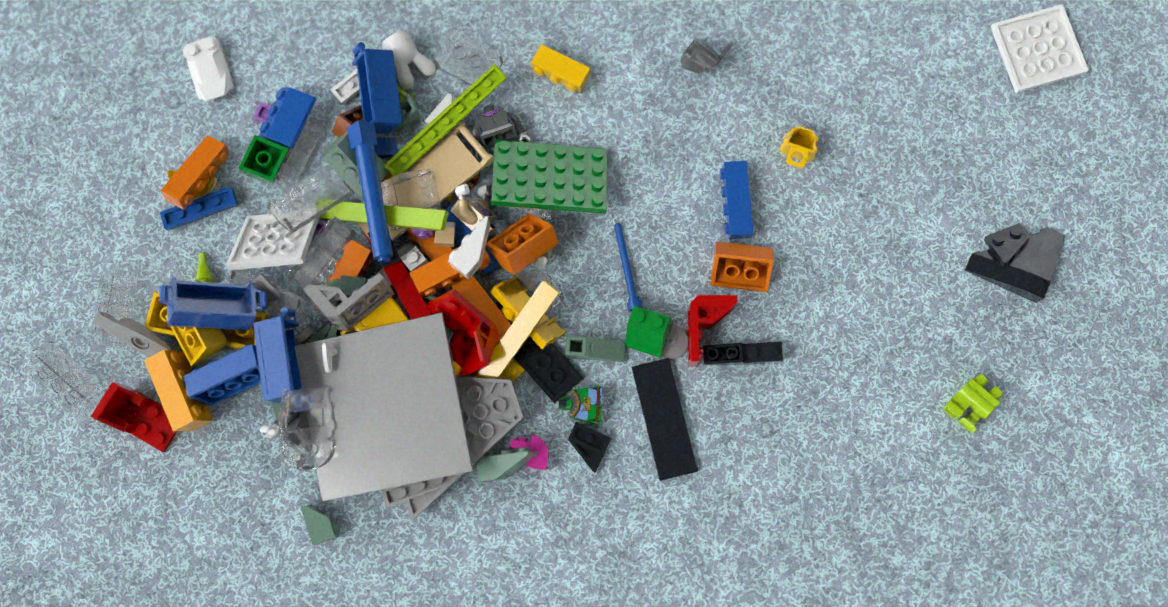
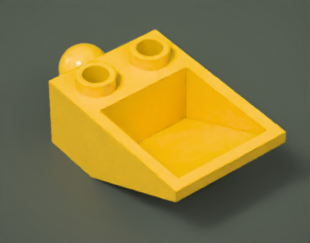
(385, 314)

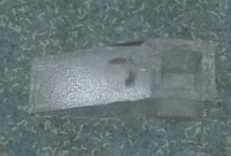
(532, 277)

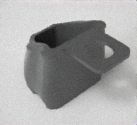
(701, 57)

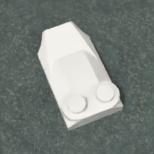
(208, 68)

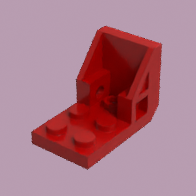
(714, 309)
(468, 326)
(135, 414)

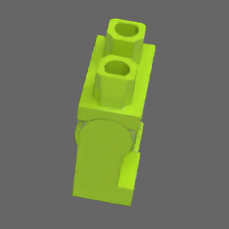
(976, 397)

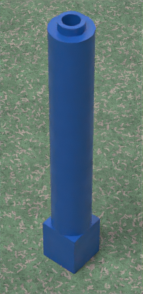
(363, 140)

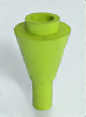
(203, 272)

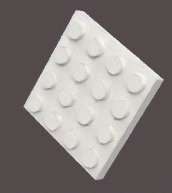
(1039, 48)
(269, 244)

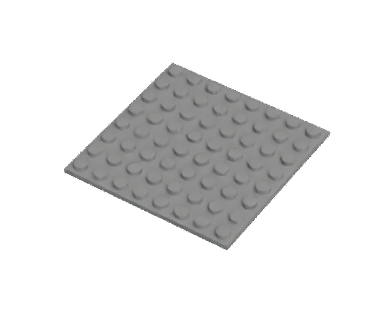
(392, 407)

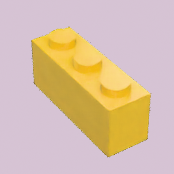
(560, 69)

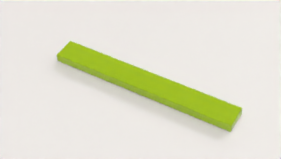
(446, 121)
(396, 216)

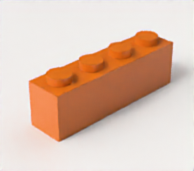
(195, 172)
(353, 262)
(439, 274)

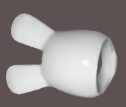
(404, 53)

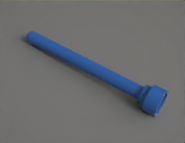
(633, 299)

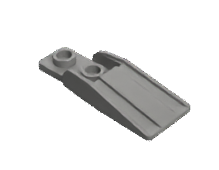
(132, 333)

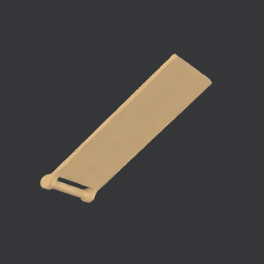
(451, 166)

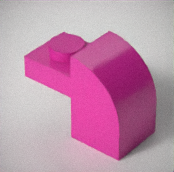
(540, 461)

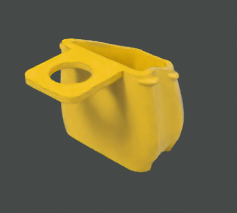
(799, 144)

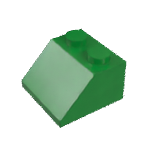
(263, 159)
(648, 331)

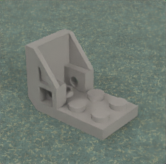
(348, 312)

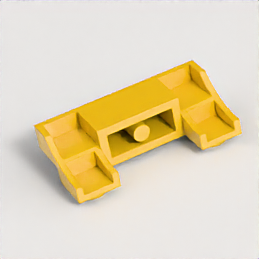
(513, 299)

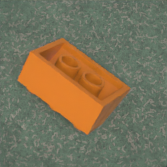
(522, 243)
(742, 266)

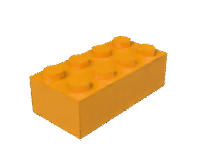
(167, 373)

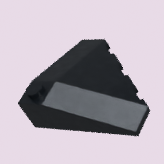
(1027, 272)

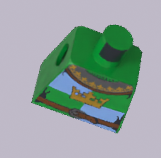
(584, 404)

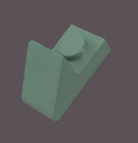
(408, 111)
(348, 284)

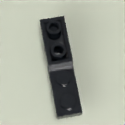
(743, 353)

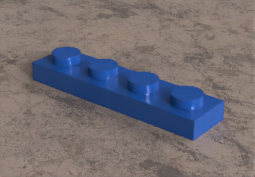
(199, 208)

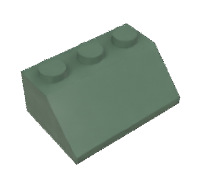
(344, 163)

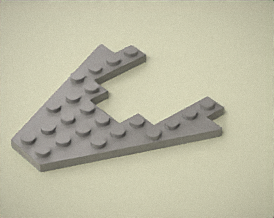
(489, 413)

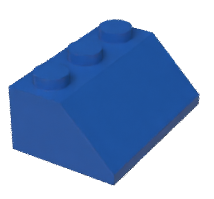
(287, 117)

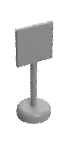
(273, 294)

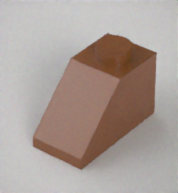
(347, 119)

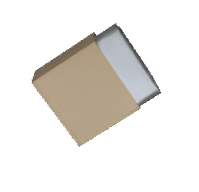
(447, 237)

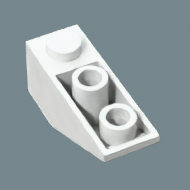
(471, 252)

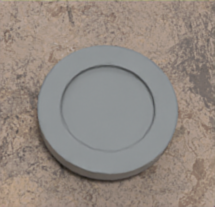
(676, 343)

